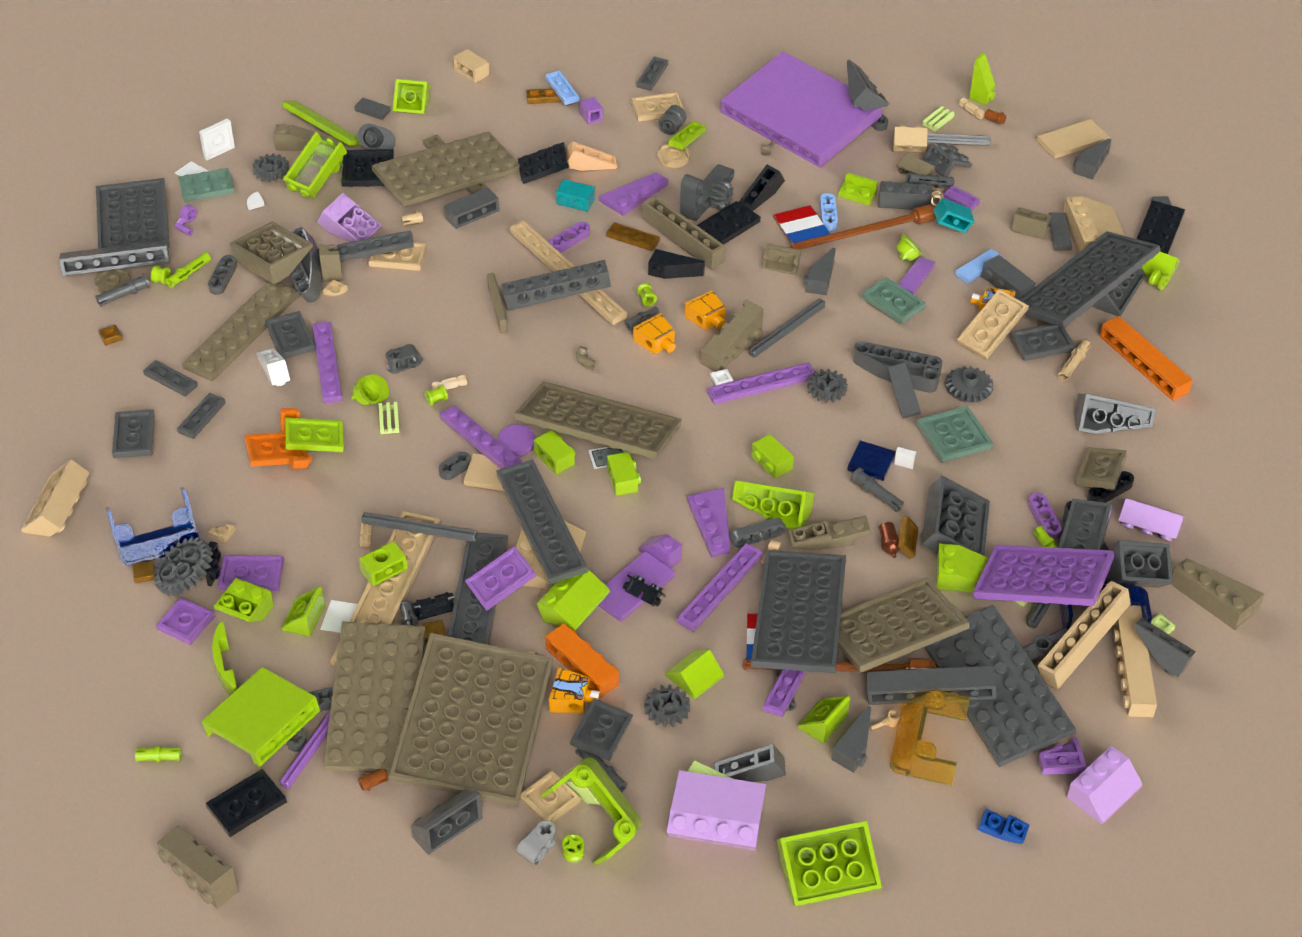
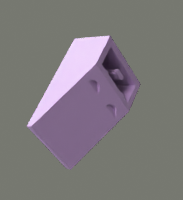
(348, 220)

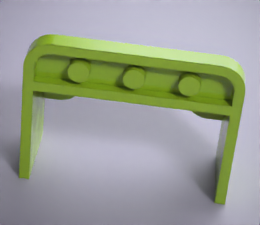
(591, 775)

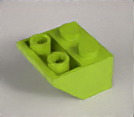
(245, 601)

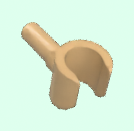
(774, 546)
(889, 721)

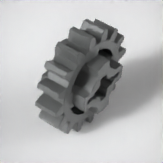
(270, 167)
(827, 385)
(669, 705)

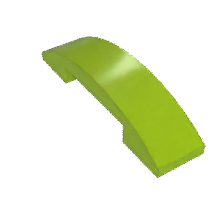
(219, 645)

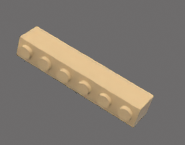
(1084, 635)
(1134, 666)

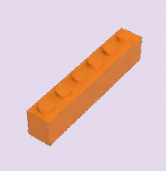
(1146, 358)

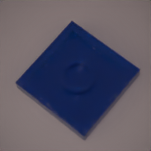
(872, 459)

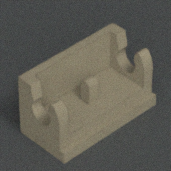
(915, 166)
(1031, 223)
(781, 259)
(330, 263)

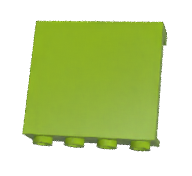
(262, 715)

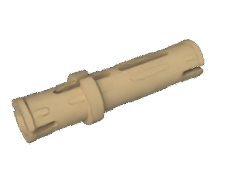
(1077, 355)

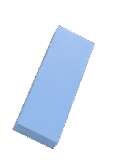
(562, 87)
(975, 267)

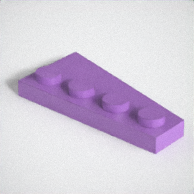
(633, 194)
(711, 519)

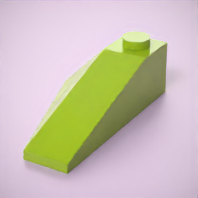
(775, 502)

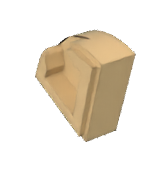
(335, 288)
(222, 533)

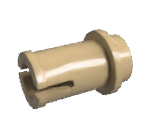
(412, 218)

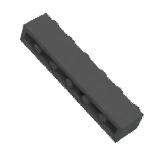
(114, 257)
(906, 685)

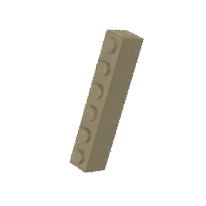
(683, 232)

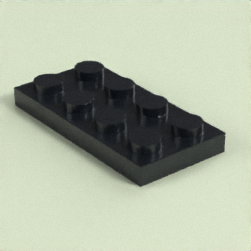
(730, 222)
(1161, 225)

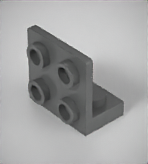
(945, 158)

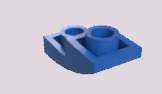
(1007, 829)

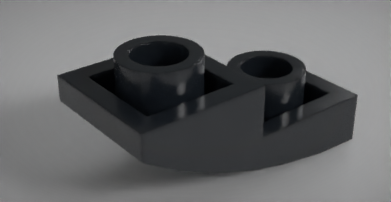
(213, 572)

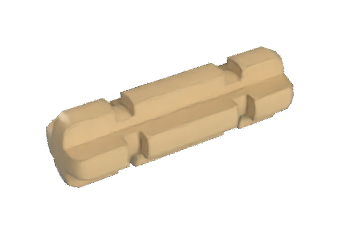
(972, 108)
(450, 383)
(366, 533)

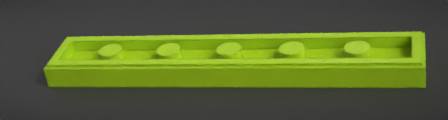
(321, 122)

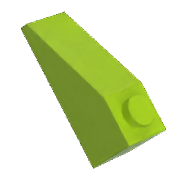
(982, 81)

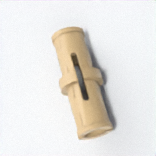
(936, 196)

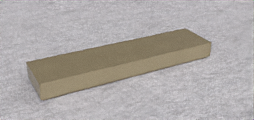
(497, 303)

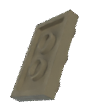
(1101, 468)

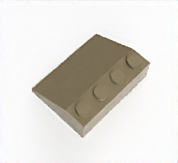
(270, 251)

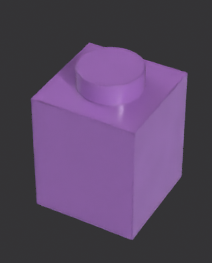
(591, 110)

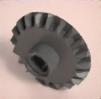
(969, 384)

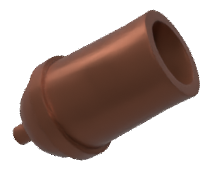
(889, 538)

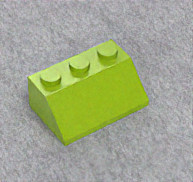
(572, 600)

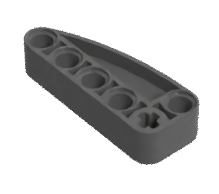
(308, 272)
(922, 368)

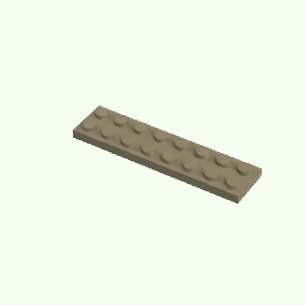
(240, 330)

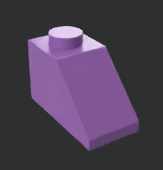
(664, 549)

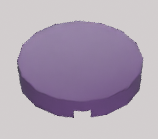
(517, 439)

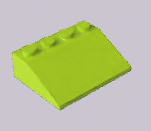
(829, 863)

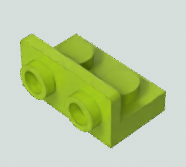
(858, 189)

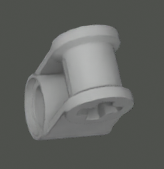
(538, 842)

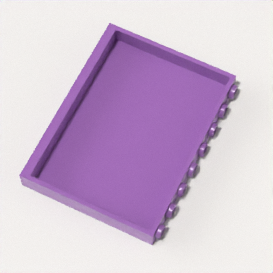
(799, 109)

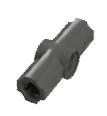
(1042, 645)

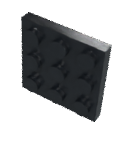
(358, 167)

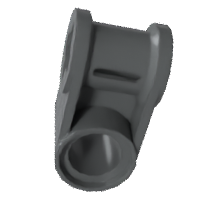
(403, 357)

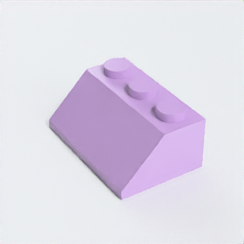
(1151, 519)
(1105, 785)

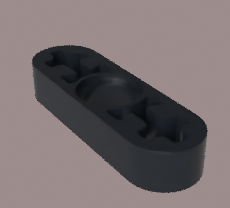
(1107, 495)

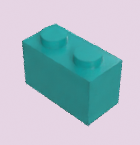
(575, 195)
(953, 215)

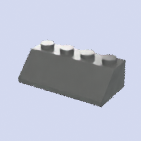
(1118, 298)

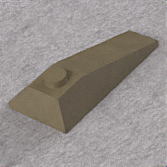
(295, 138)

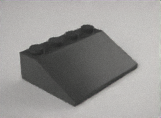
(955, 517)

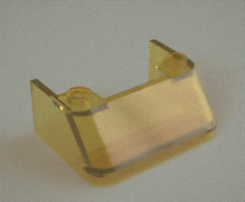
(915, 756)

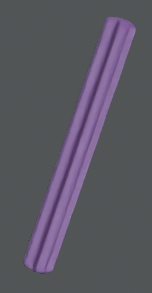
(305, 753)

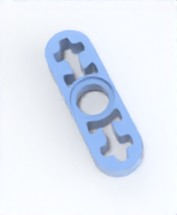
(828, 207)

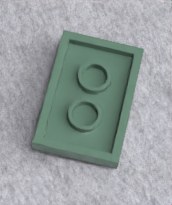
(206, 185)
(893, 300)

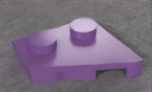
(1063, 759)

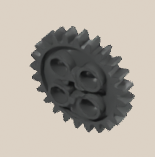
(183, 566)

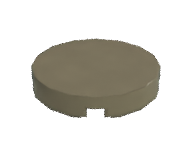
(111, 279)

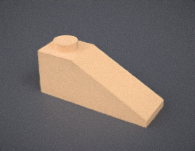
(588, 158)

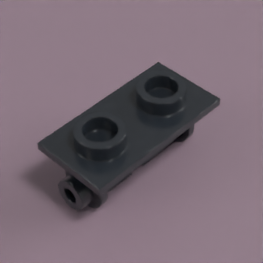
(651, 593)
(432, 607)

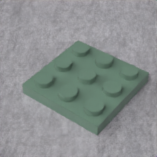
(954, 434)

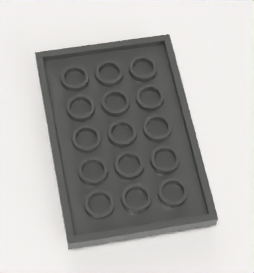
(132, 213)

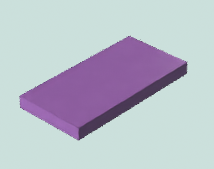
(620, 603)

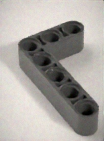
(695, 191)

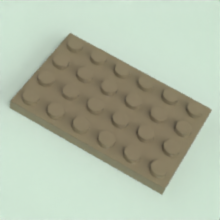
(897, 624)

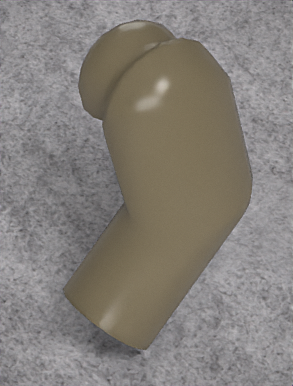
(583, 359)

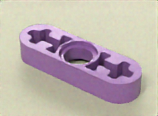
(579, 231)
(1045, 508)

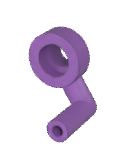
(187, 214)

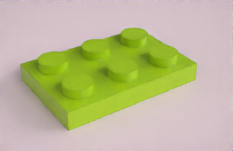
(314, 435)

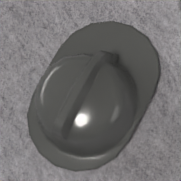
(376, 137)

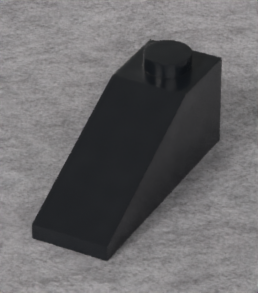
(762, 188)
(672, 265)

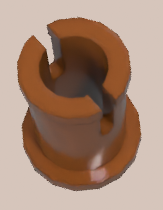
(995, 116)
(368, 781)

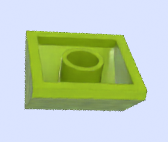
(1163, 262)
(305, 613)
(696, 672)
(825, 717)

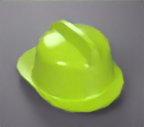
(908, 248)
(370, 390)

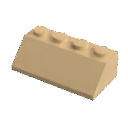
(56, 500)

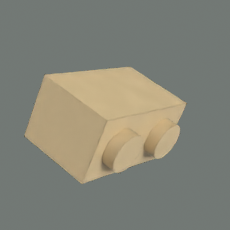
(471, 65)
(910, 139)

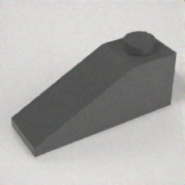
(1091, 159)
(820, 274)
(1167, 651)
(851, 748)
(755, 765)

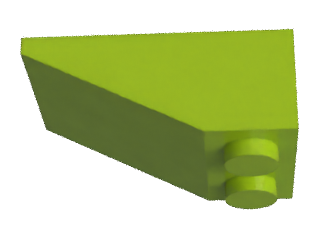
(958, 568)

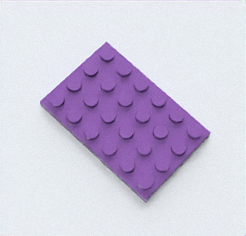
(1044, 575)

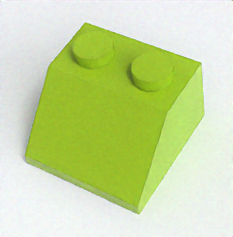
(411, 96)

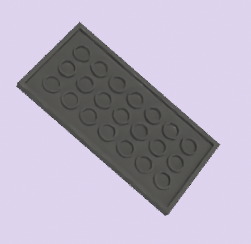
(1087, 278)
(799, 612)
(1025, 709)

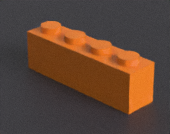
(582, 659)

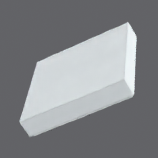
(217, 139)

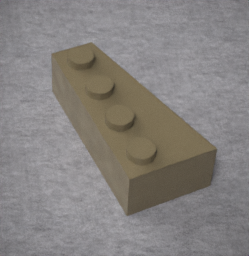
(733, 337)
(1217, 593)
(198, 867)

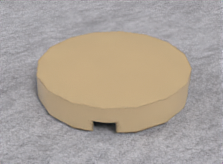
(673, 157)

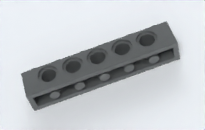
(556, 285)

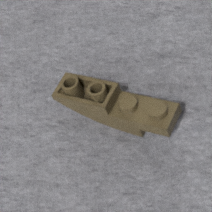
(825, 536)

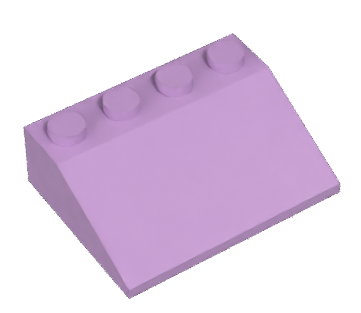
(716, 810)

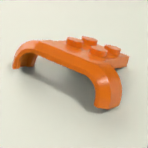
(270, 447)

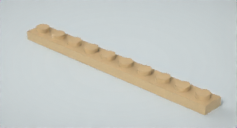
(556, 261)

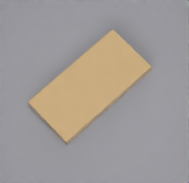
(1072, 138)
(992, 324)

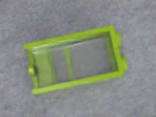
(314, 166)

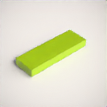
(687, 135)

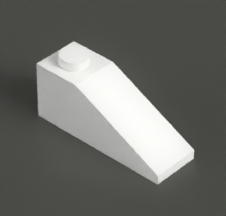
(274, 367)

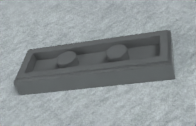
(652, 73)
(1060, 231)
(170, 378)
(904, 390)
(201, 416)

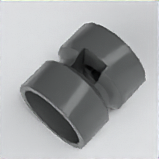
(672, 119)

